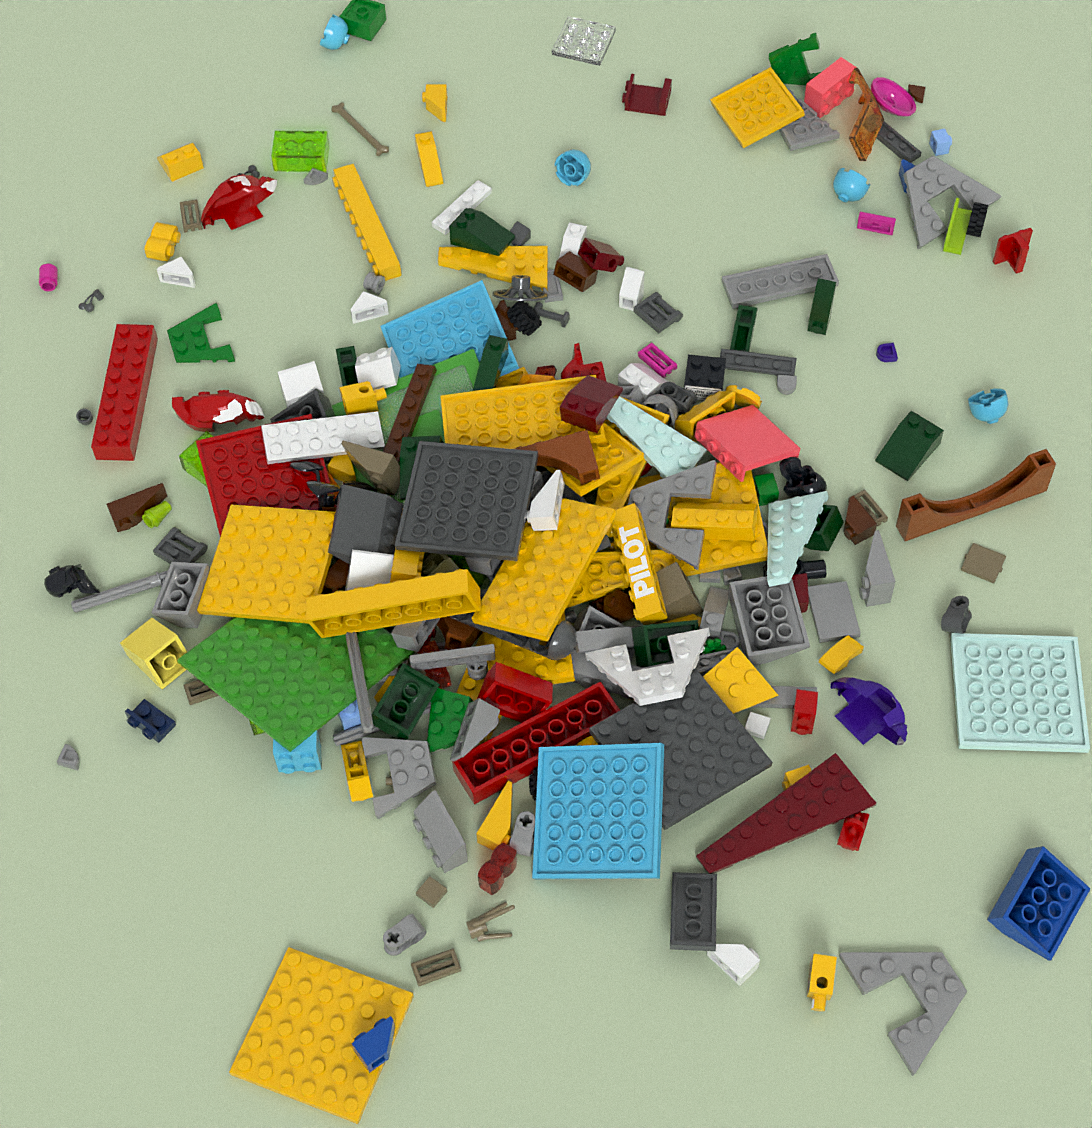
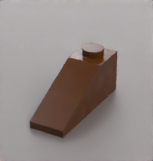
(129, 510)

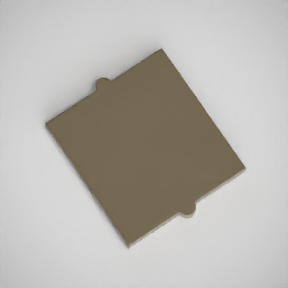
(983, 563)

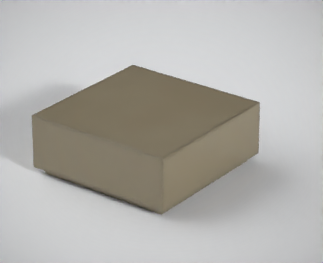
(431, 892)

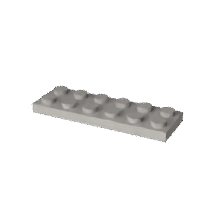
(777, 281)

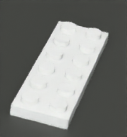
(320, 437)

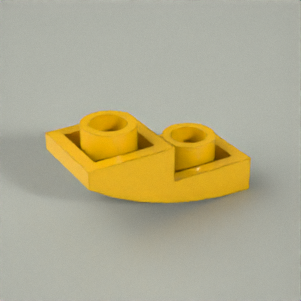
(839, 655)

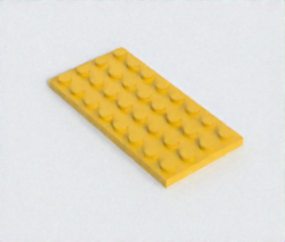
(510, 415)
(535, 590)

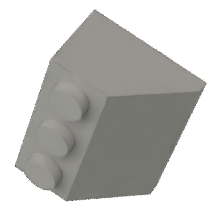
(182, 594)
(440, 833)

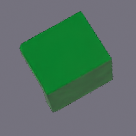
(766, 488)

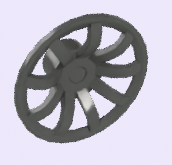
(520, 285)

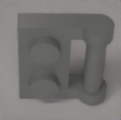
(654, 315)
(173, 552)

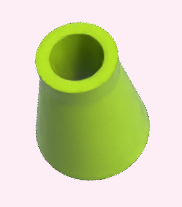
(155, 515)

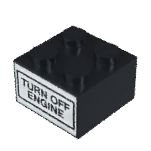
(704, 375)

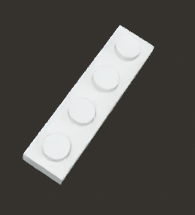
(469, 199)

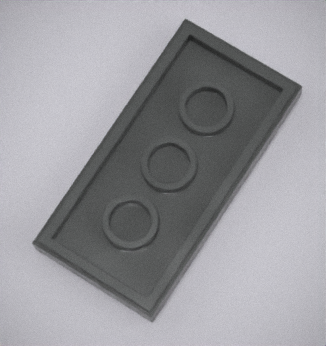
(693, 911)

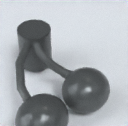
(253, 170)
(89, 307)

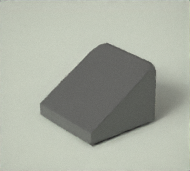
(521, 233)

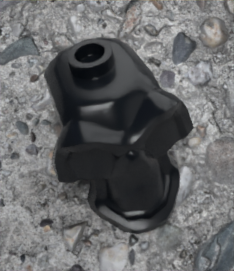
(800, 479)
(66, 579)

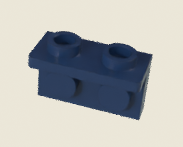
(150, 720)

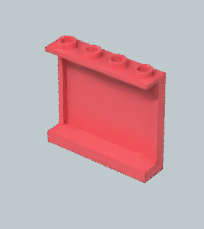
(744, 440)

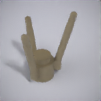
(477, 925)

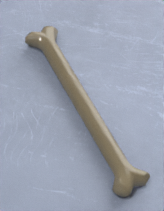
(340, 110)

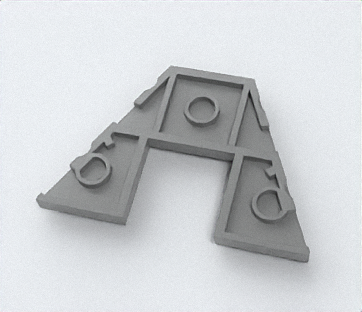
(930, 180)
(654, 506)
(930, 981)

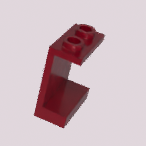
(647, 98)

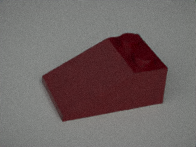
(589, 403)

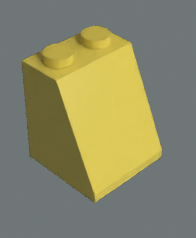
(155, 652)

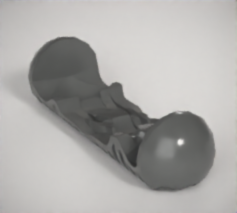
(558, 647)

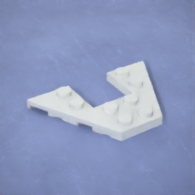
(658, 682)

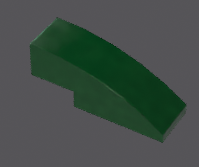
(744, 328)
(346, 361)

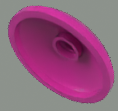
(892, 97)

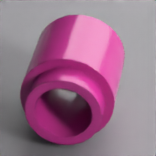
(48, 277)

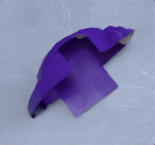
(870, 710)

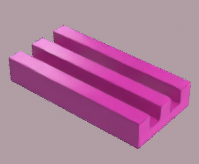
(876, 223)
(655, 362)

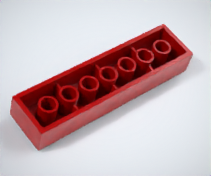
(124, 392)
(516, 751)

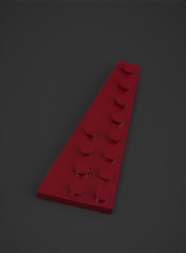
(809, 804)

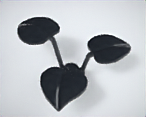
(323, 490)

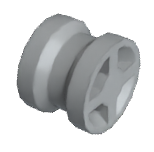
(374, 282)
(475, 673)

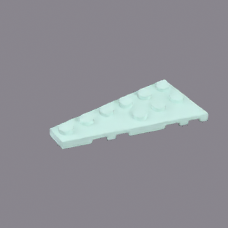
(661, 444)
(789, 529)

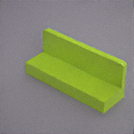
(957, 229)

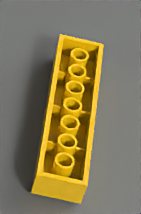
(393, 603)

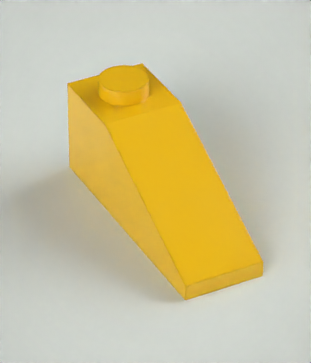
(428, 159)
(356, 771)
(497, 824)

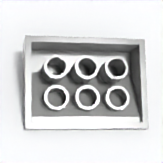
(767, 619)

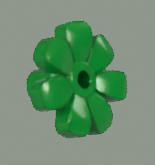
(713, 646)

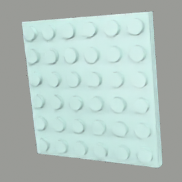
(1019, 693)

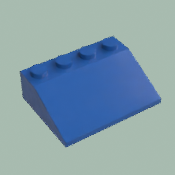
(1039, 902)

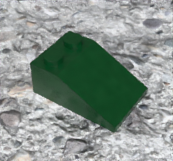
(479, 232)
(910, 445)
(407, 457)
(826, 529)
(652, 643)
(404, 702)

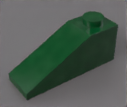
(822, 306)
(491, 363)

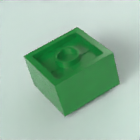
(364, 18)

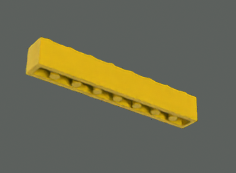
(366, 222)

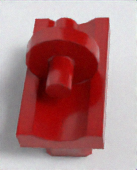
(853, 831)

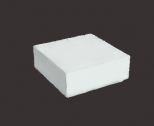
(757, 725)

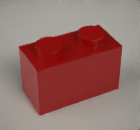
(804, 712)

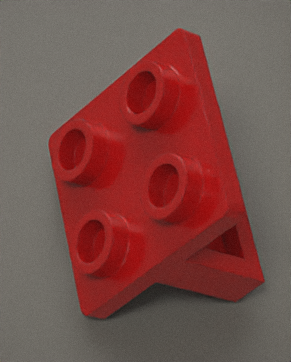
(1013, 249)

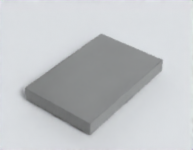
(833, 611)

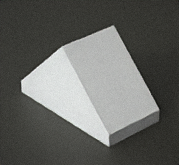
(176, 273)
(368, 307)

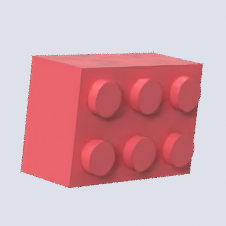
(830, 87)

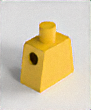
(361, 398)

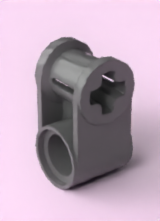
(682, 397)
(956, 616)

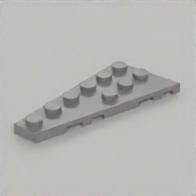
(807, 129)

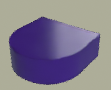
(887, 352)

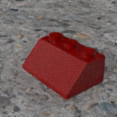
(515, 692)

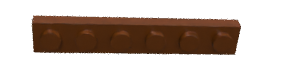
(410, 408)

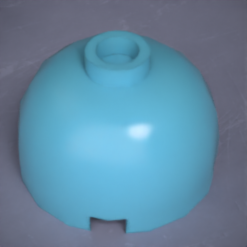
(335, 33)
(573, 167)
(850, 185)
(989, 406)

